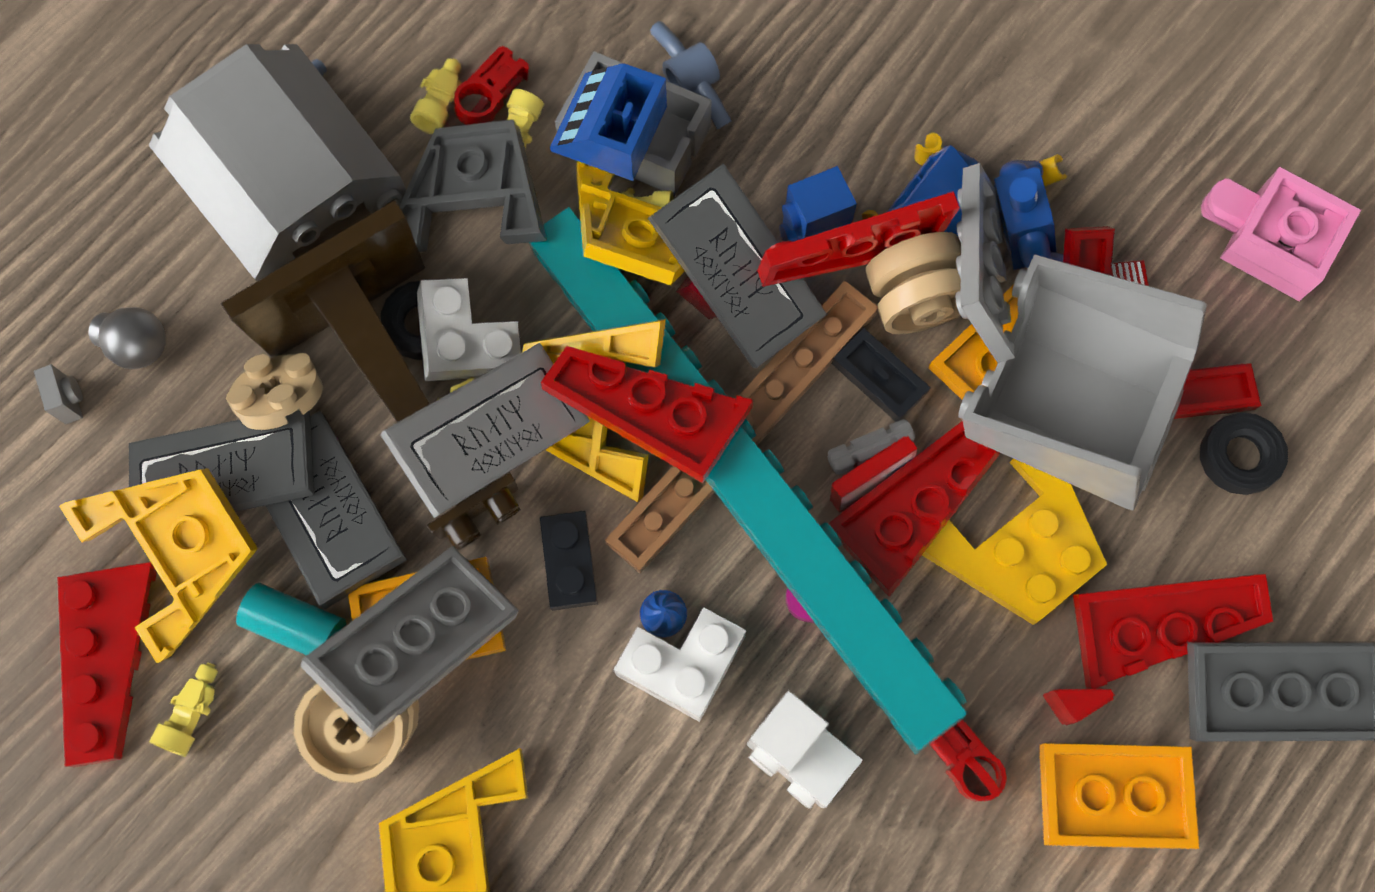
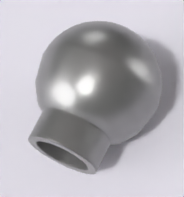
(128, 336)

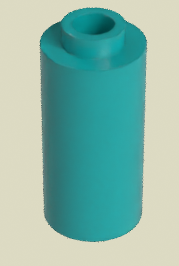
(286, 619)

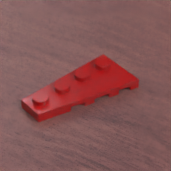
(855, 242)
(665, 417)
(909, 509)
(1146, 625)
(100, 657)

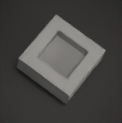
(59, 394)

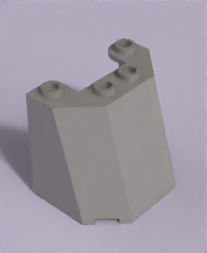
(271, 154)
(1089, 378)

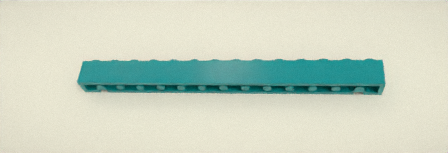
(775, 515)

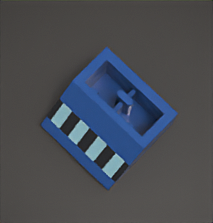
(612, 119)

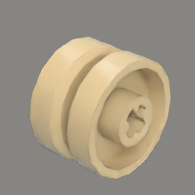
(917, 282)
(339, 746)

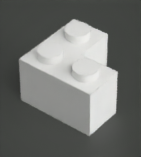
(449, 339)
(684, 676)
(803, 752)

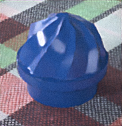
(663, 613)

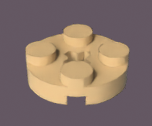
(274, 390)

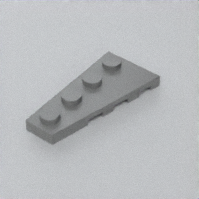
(982, 263)

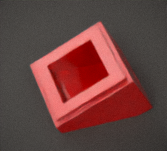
(1076, 704)

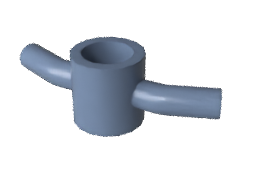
(691, 69)

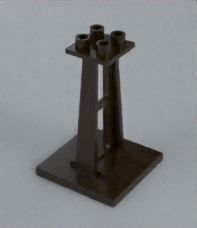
(334, 290)

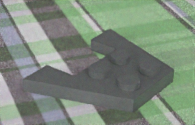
(473, 170)

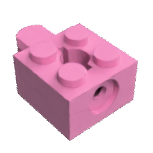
(1283, 211)

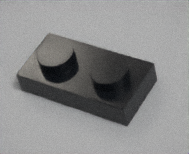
(880, 375)
(568, 560)

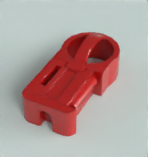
(493, 81)
(960, 748)

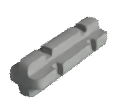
(863, 448)

